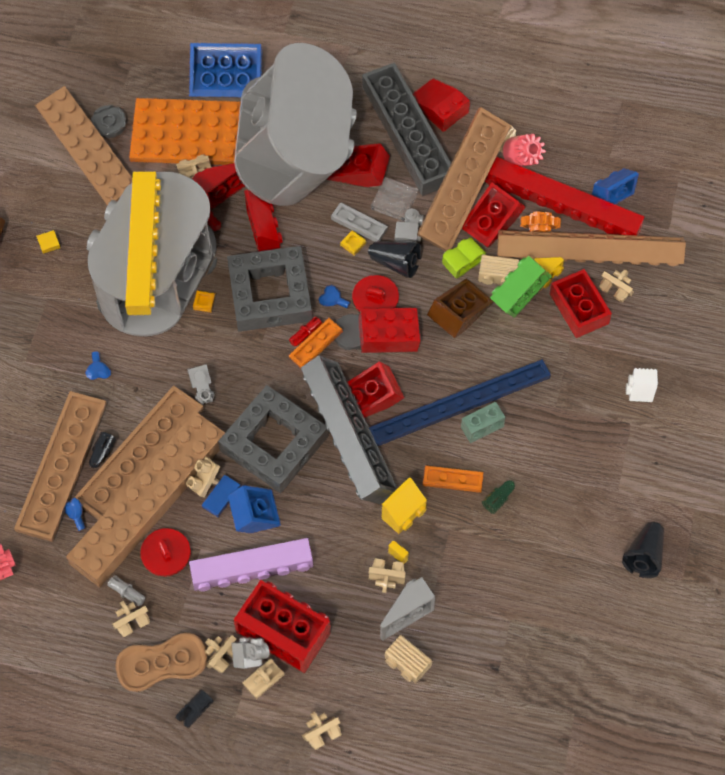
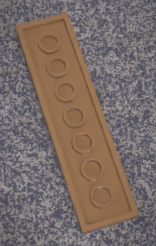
(85, 144)
(464, 180)
(137, 451)
(60, 466)

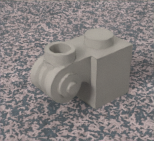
(408, 230)
(200, 379)
(249, 652)

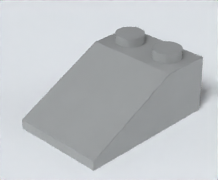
(411, 605)

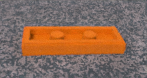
(316, 343)
(453, 479)

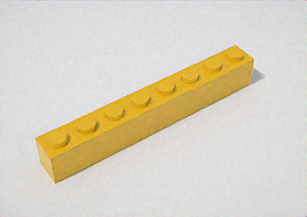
(142, 243)

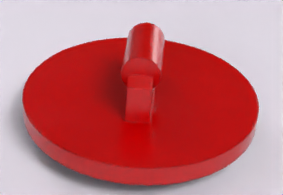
(375, 292)
(165, 552)

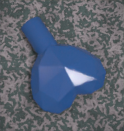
(332, 297)
(97, 368)
(74, 511)

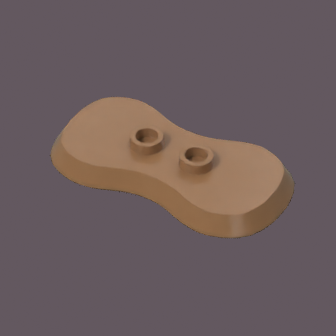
(143, 666)

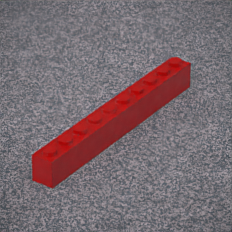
(564, 199)

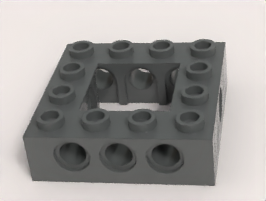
(272, 312)
(281, 471)

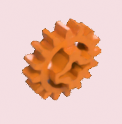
(540, 222)

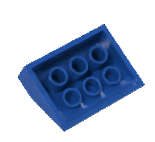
(223, 68)

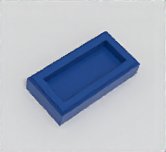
(218, 498)

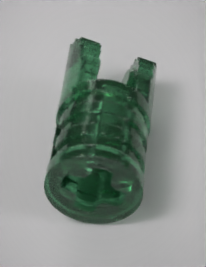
(501, 493)

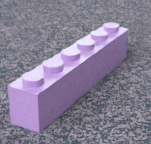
(251, 564)

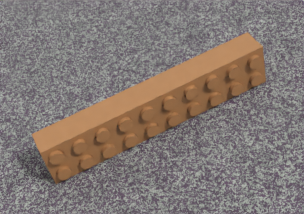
(144, 500)

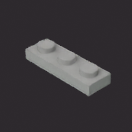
(359, 222)

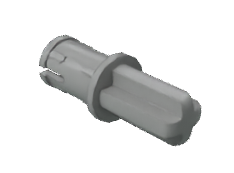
(126, 590)

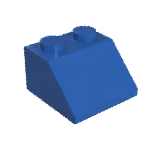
(616, 186)
(253, 509)

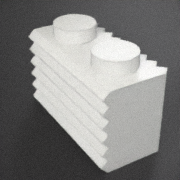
(642, 385)

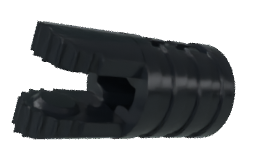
(98, 452)
(194, 708)

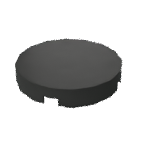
(113, 118)
(350, 336)

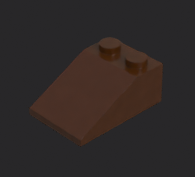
(459, 307)

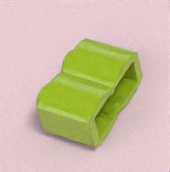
(463, 257)

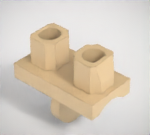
(191, 167)
(623, 289)
(205, 476)
(385, 577)
(139, 615)
(216, 661)
(263, 678)
(313, 736)

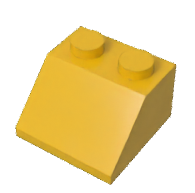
(403, 506)

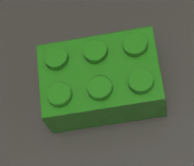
(520, 286)

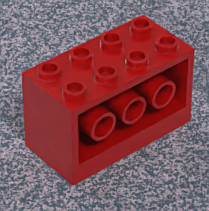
(286, 626)

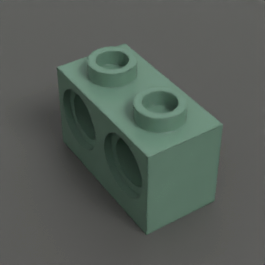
(483, 422)

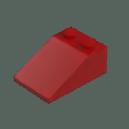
(441, 103)
(364, 167)
(219, 183)
(493, 212)
(375, 389)

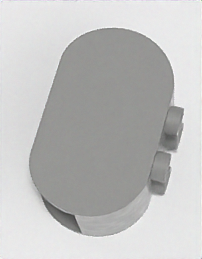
(294, 125)
(184, 254)

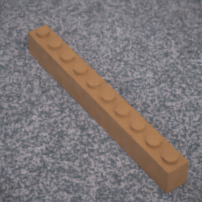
(592, 247)

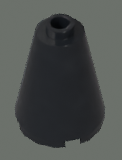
(397, 256)
(646, 552)

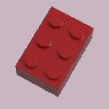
(580, 303)
(389, 330)

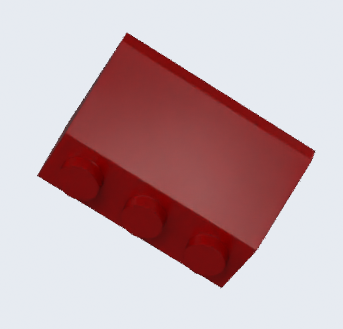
(262, 222)

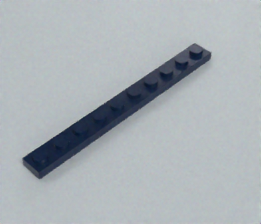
(460, 402)

